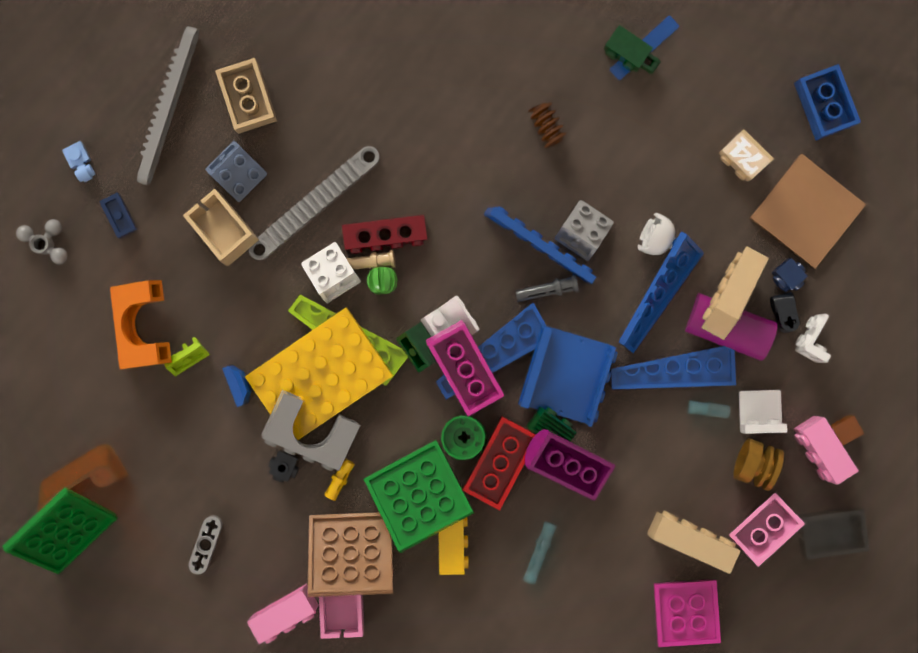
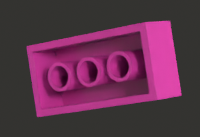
(464, 367)

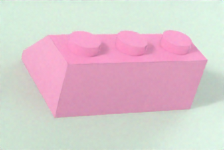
(766, 529)

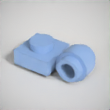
(77, 157)

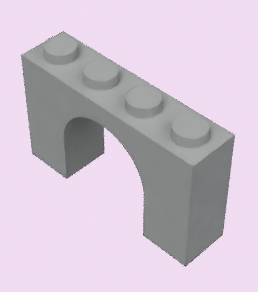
(329, 452)

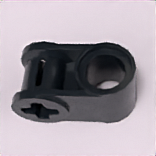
(785, 310)

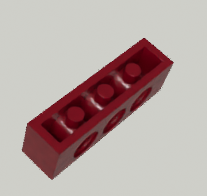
(352, 232)

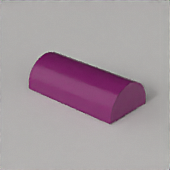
(749, 336)
(568, 464)

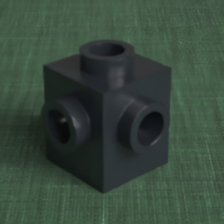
(290, 462)

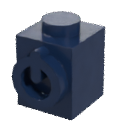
(789, 275)

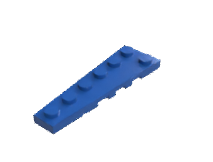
(567, 261)
(670, 277)
(507, 344)
(692, 369)

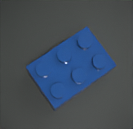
(827, 102)

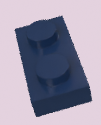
(118, 215)

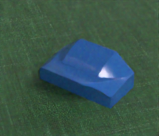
(238, 385)

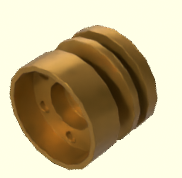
(761, 465)

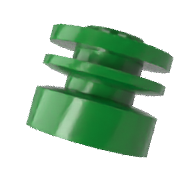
(455, 446)

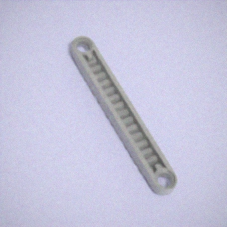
(167, 105)
(315, 202)

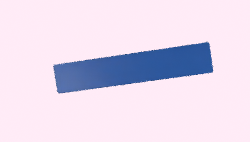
(654, 39)

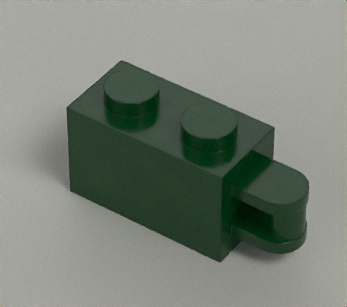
(630, 51)

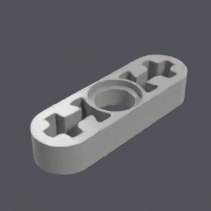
(195, 557)

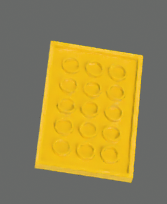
(325, 369)

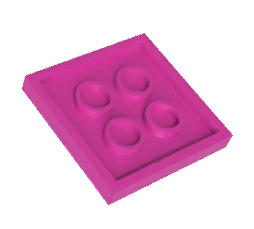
(687, 613)

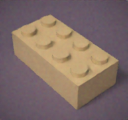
(733, 292)
(693, 542)

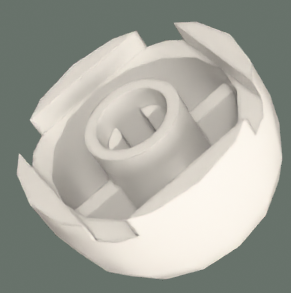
(657, 235)

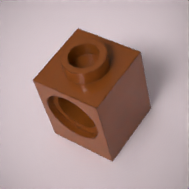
(847, 429)

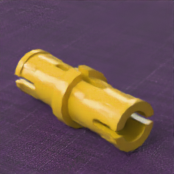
(339, 480)

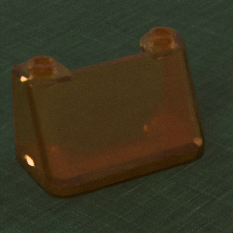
(99, 464)

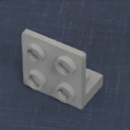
(584, 230)

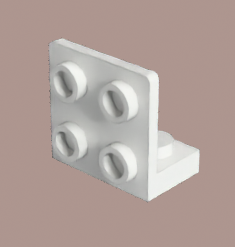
(330, 272)
(447, 315)
(805, 342)
(761, 412)

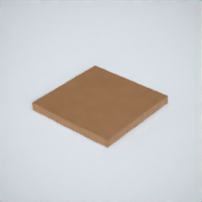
(807, 211)
(349, 555)

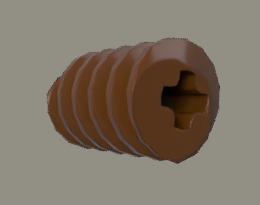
(547, 124)

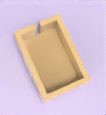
(221, 228)

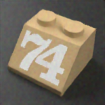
(745, 156)

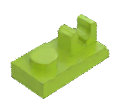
(186, 358)

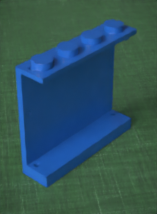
(568, 375)

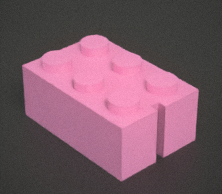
(825, 450)
(341, 613)
(283, 615)

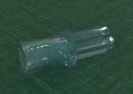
(708, 409)

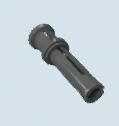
(556, 287)

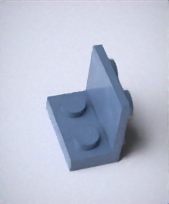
(236, 171)

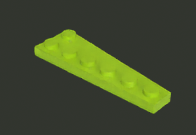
(314, 315)

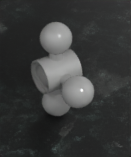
(52, 228)

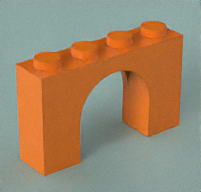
(126, 303)

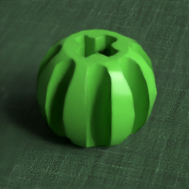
(382, 280)

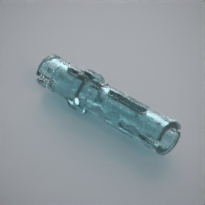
(539, 553)

